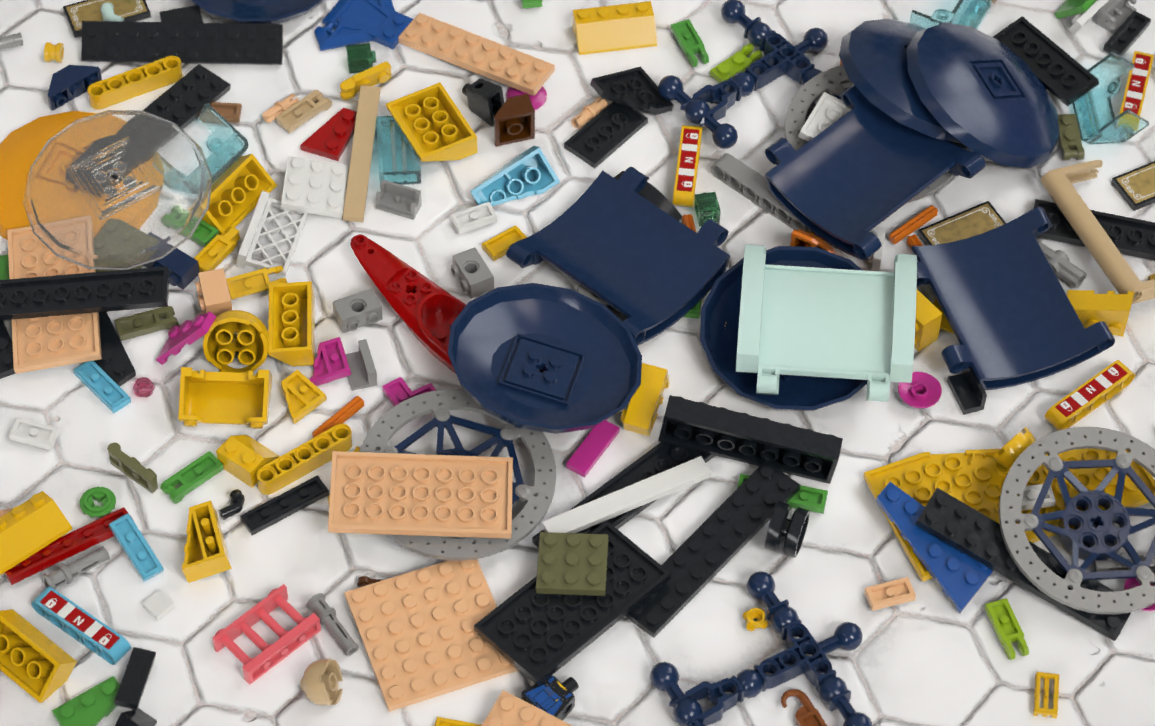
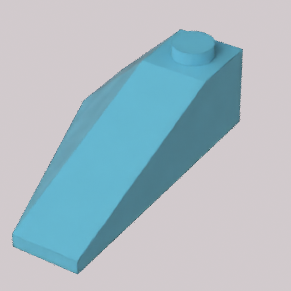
(520, 178)

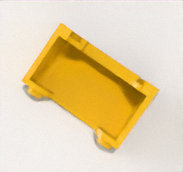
(224, 397)

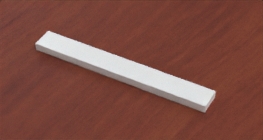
(629, 497)

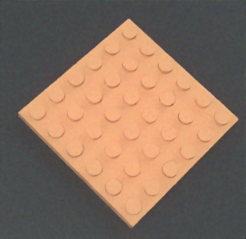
(424, 633)

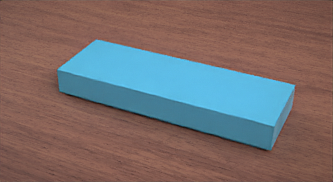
(102, 386)
(136, 547)

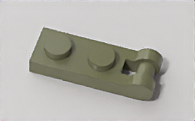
(1070, 137)
(146, 323)
(132, 468)

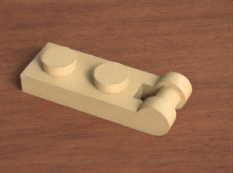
(303, 111)

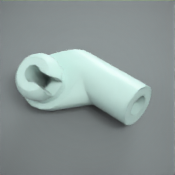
(108, 13)

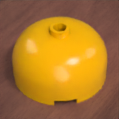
(223, 341)

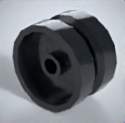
(789, 530)

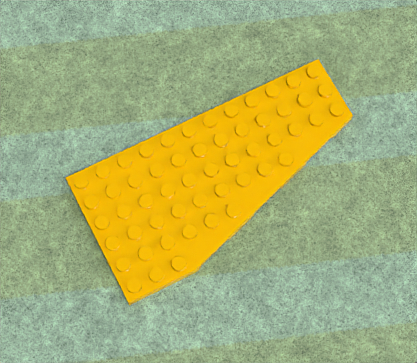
(978, 481)

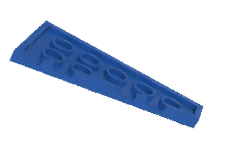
(953, 569)

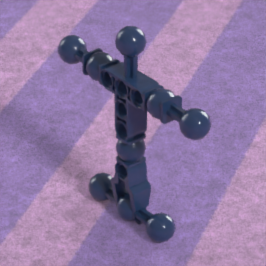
(779, 59)
(750, 682)

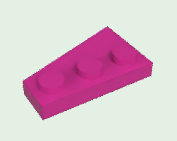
(185, 333)

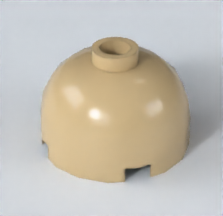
(321, 682)

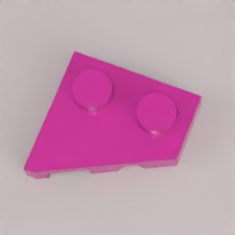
(330, 362)

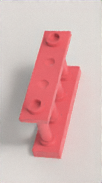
(271, 653)

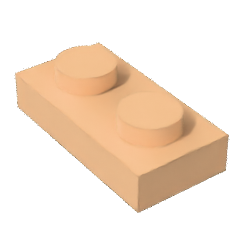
(890, 593)

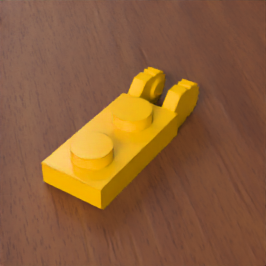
(369, 77)
(252, 282)

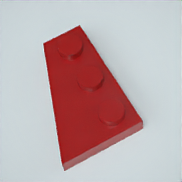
(333, 136)

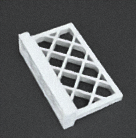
(254, 234)

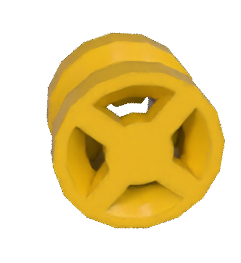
(54, 52)

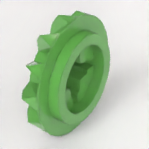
(99, 494)

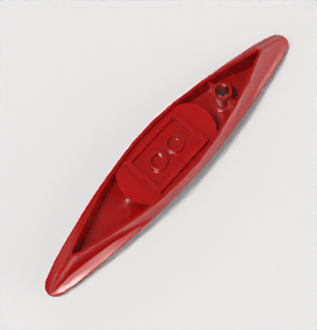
(414, 297)

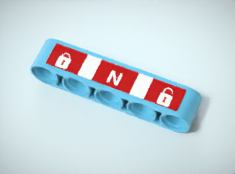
(81, 625)

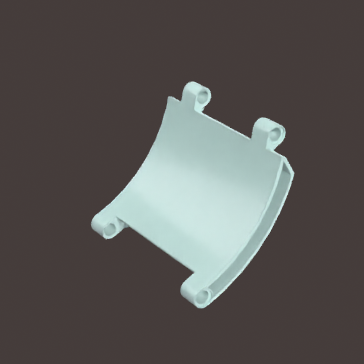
(827, 323)

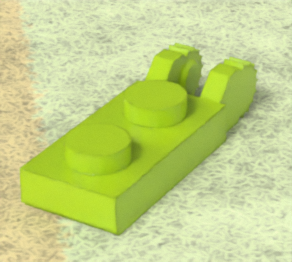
(735, 63)
(1006, 627)

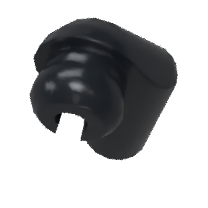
(235, 506)

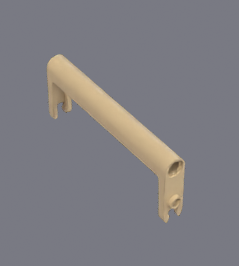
(1060, 188)

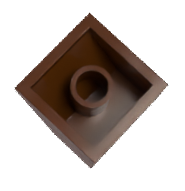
(514, 121)

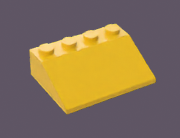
(434, 125)

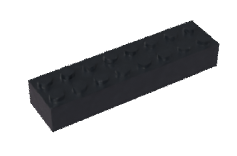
(750, 439)

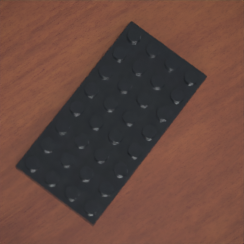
(550, 629)

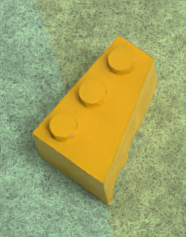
(1108, 307)
(646, 400)
(205, 544)

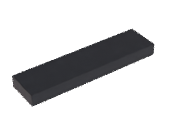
(284, 505)

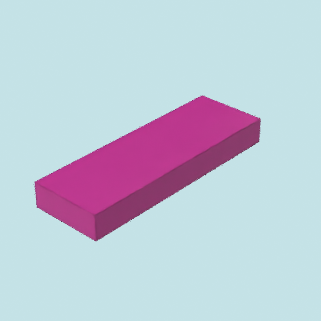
(592, 448)

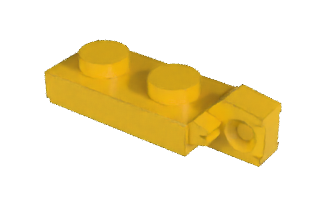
(217, 250)

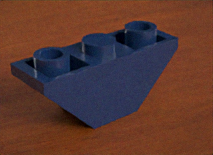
(71, 83)

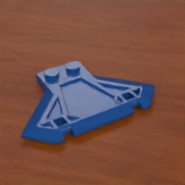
(360, 23)

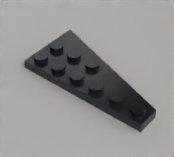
(114, 357)

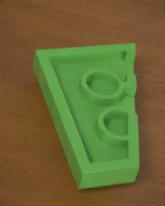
(89, 706)

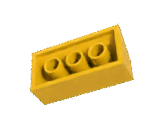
(614, 28)
(237, 193)
(292, 323)
(30, 529)
(32, 657)

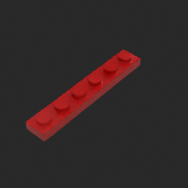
(65, 547)

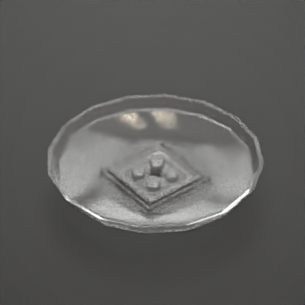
(122, 221)

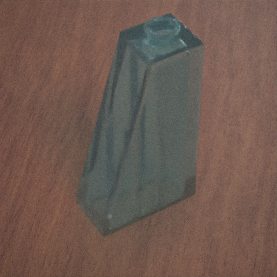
(395, 154)

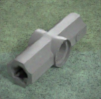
(1063, 267)

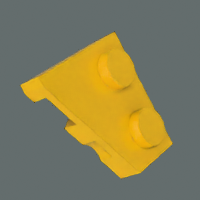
(301, 395)

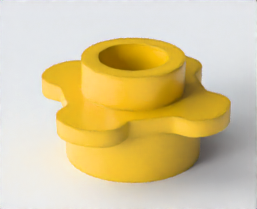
(755, 613)

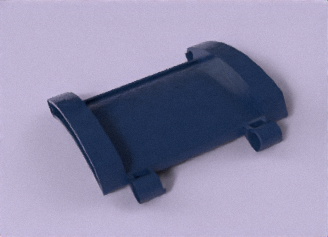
(860, 174)
(630, 253)
(1007, 305)

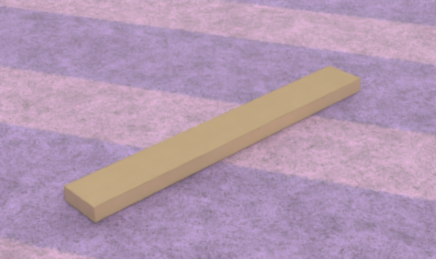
(361, 154)

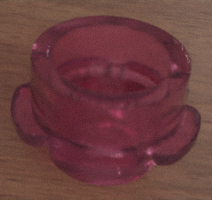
(143, 383)

